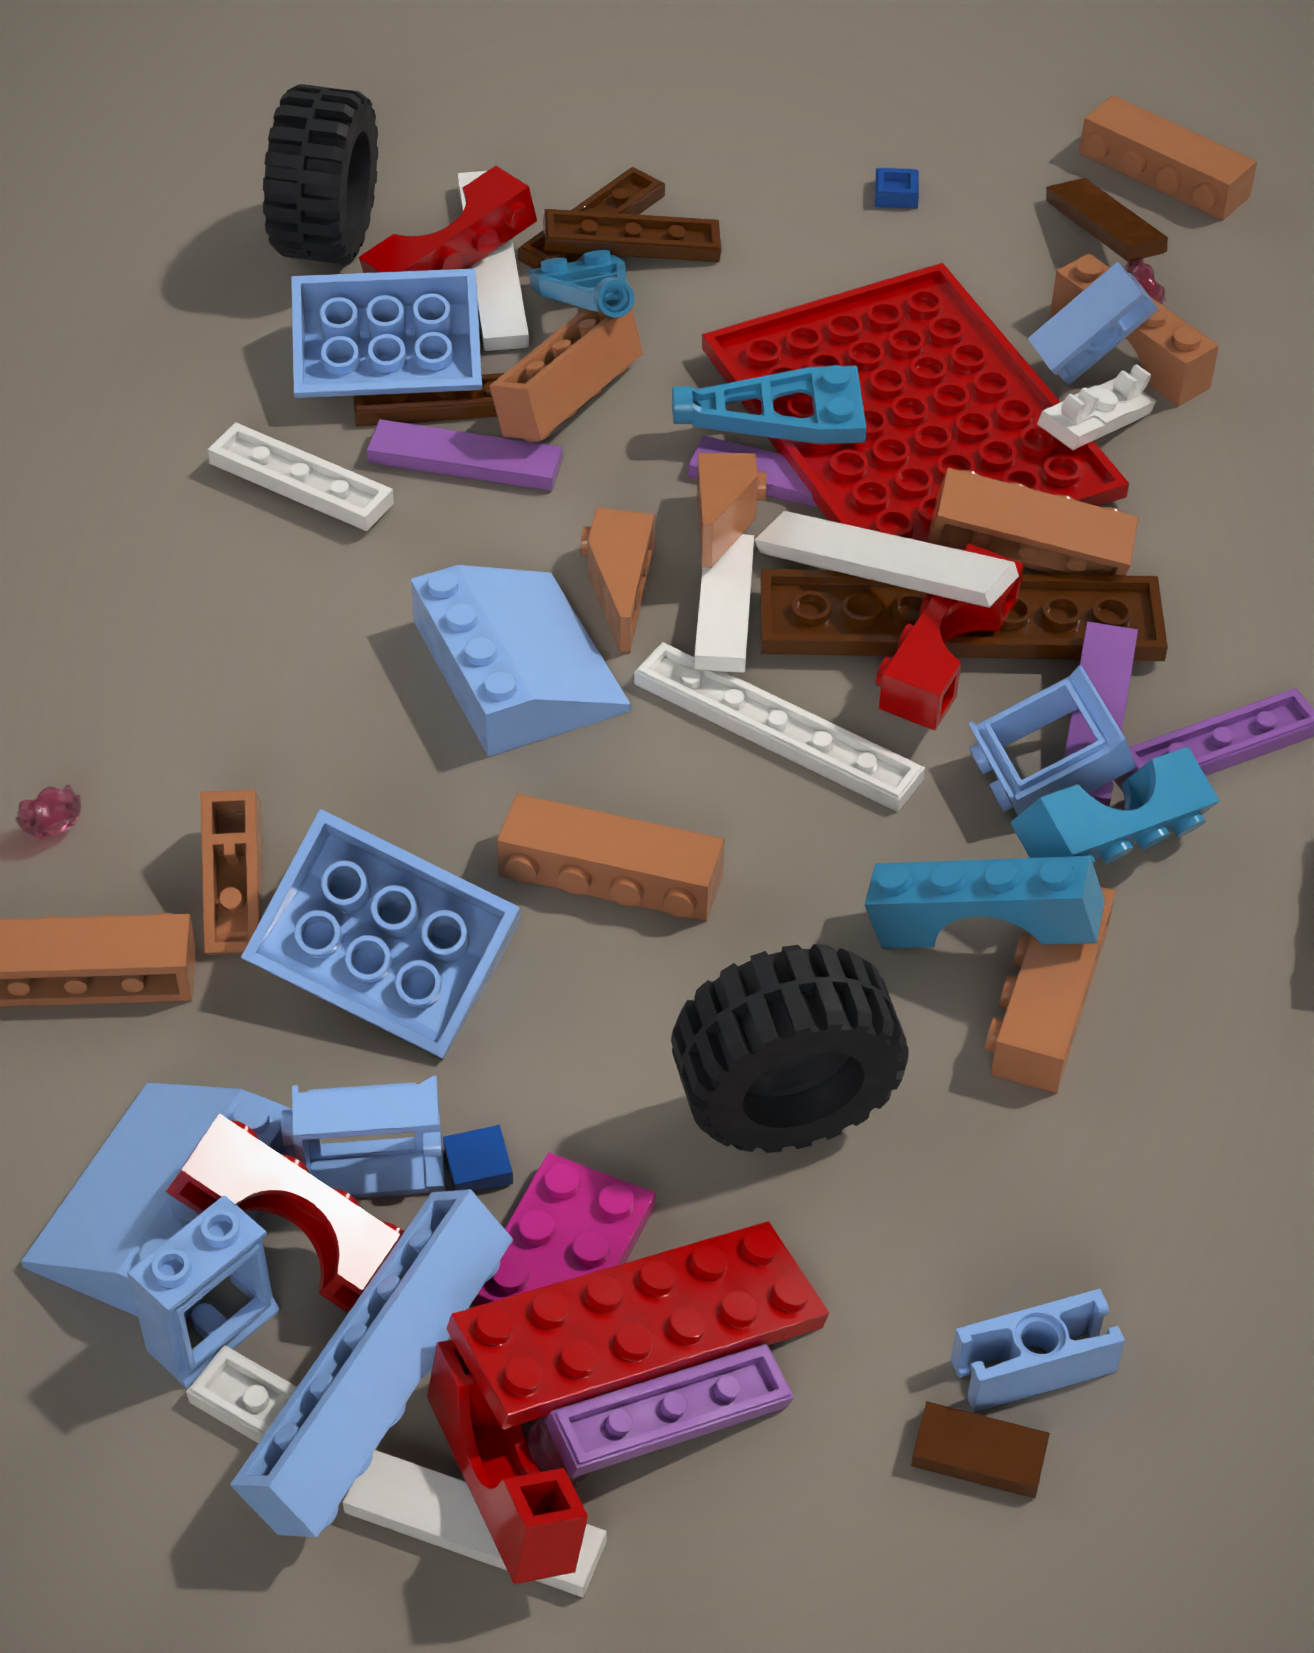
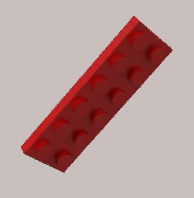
(634, 1322)

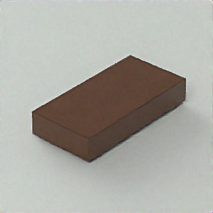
(980, 1449)

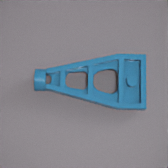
(586, 283)
(834, 396)

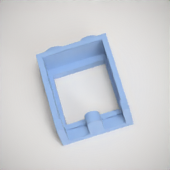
(1087, 767)
(369, 1166)
(184, 1270)

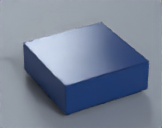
(896, 188)
(478, 1159)

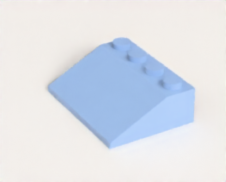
(385, 333)
(513, 654)
(383, 934)
(120, 1200)

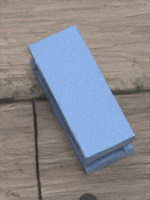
(1093, 323)
(1030, 1373)

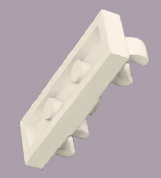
(1099, 409)

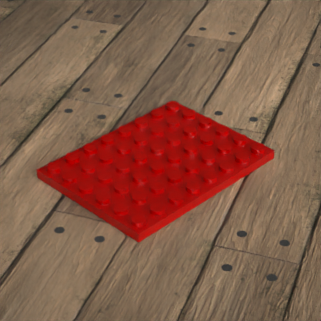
(934, 394)

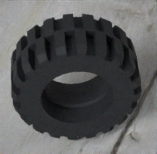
(320, 173)
(789, 1048)

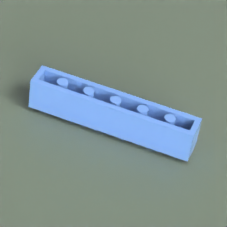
(371, 1365)

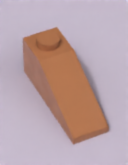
(726, 500)
(618, 566)
(231, 869)

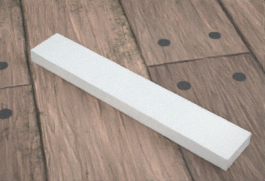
(498, 292)
(888, 558)
(781, 727)

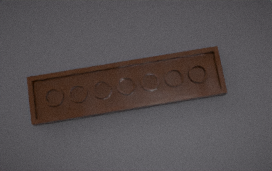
(865, 617)

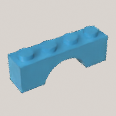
(1159, 798)
(1046, 896)

